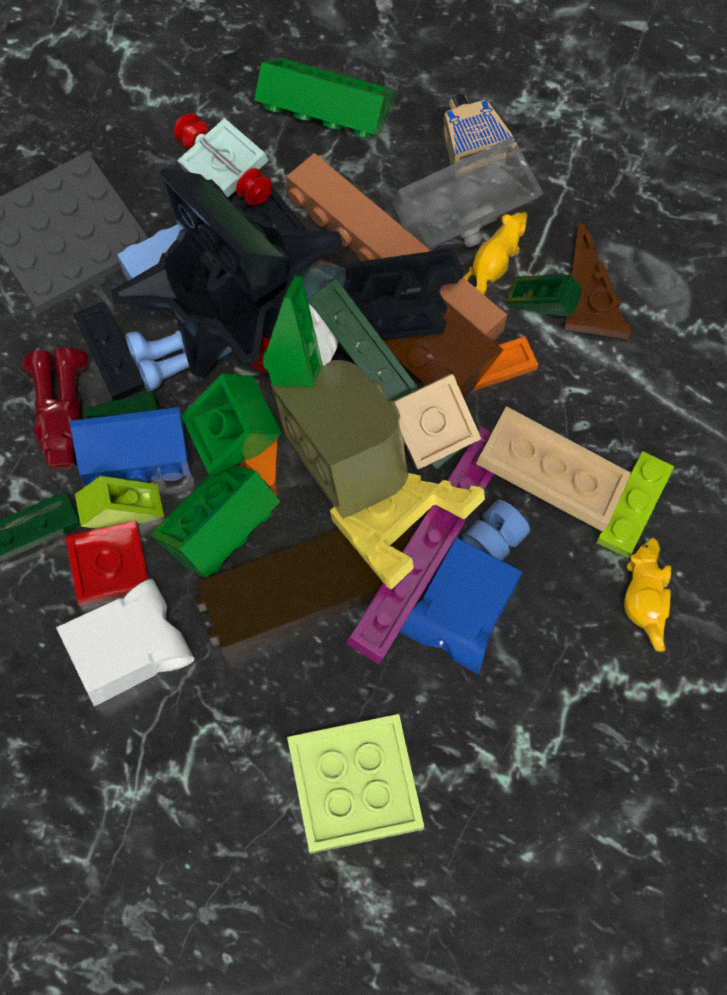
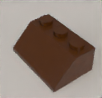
(457, 351)

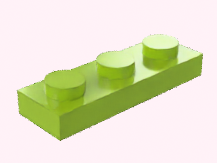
(635, 504)

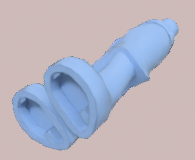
(145, 352)

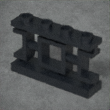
(412, 277)

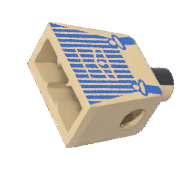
(471, 128)

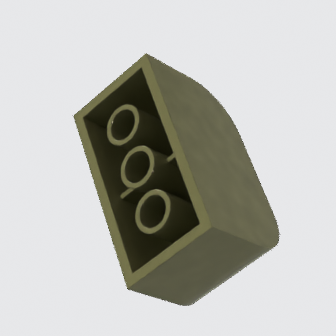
(345, 436)

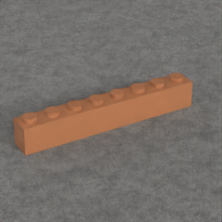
(376, 235)

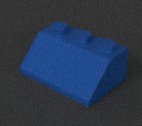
(132, 446)

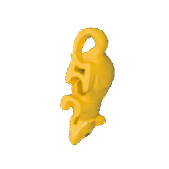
(493, 255)
(646, 599)

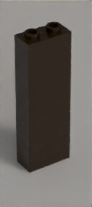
(287, 591)

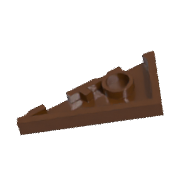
(598, 304)

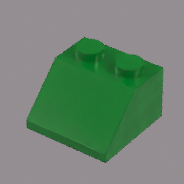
(230, 422)

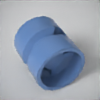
(500, 528)

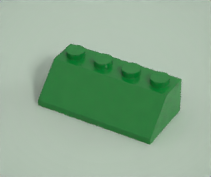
(324, 96)

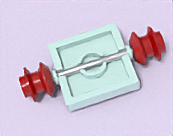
(224, 157)

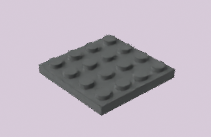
(64, 231)

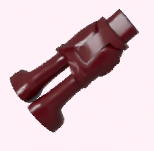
(54, 416)

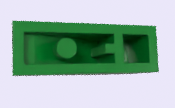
(293, 349)

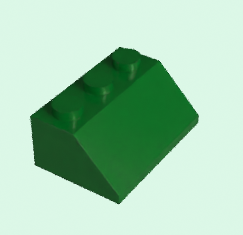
(216, 519)

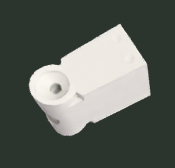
(124, 643)

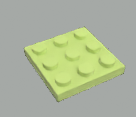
(355, 783)

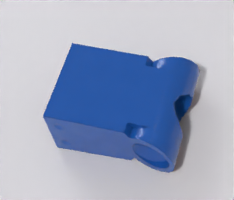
(463, 604)

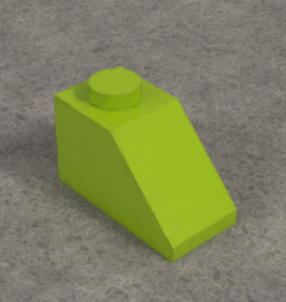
(118, 501)

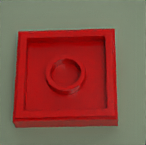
(106, 562)

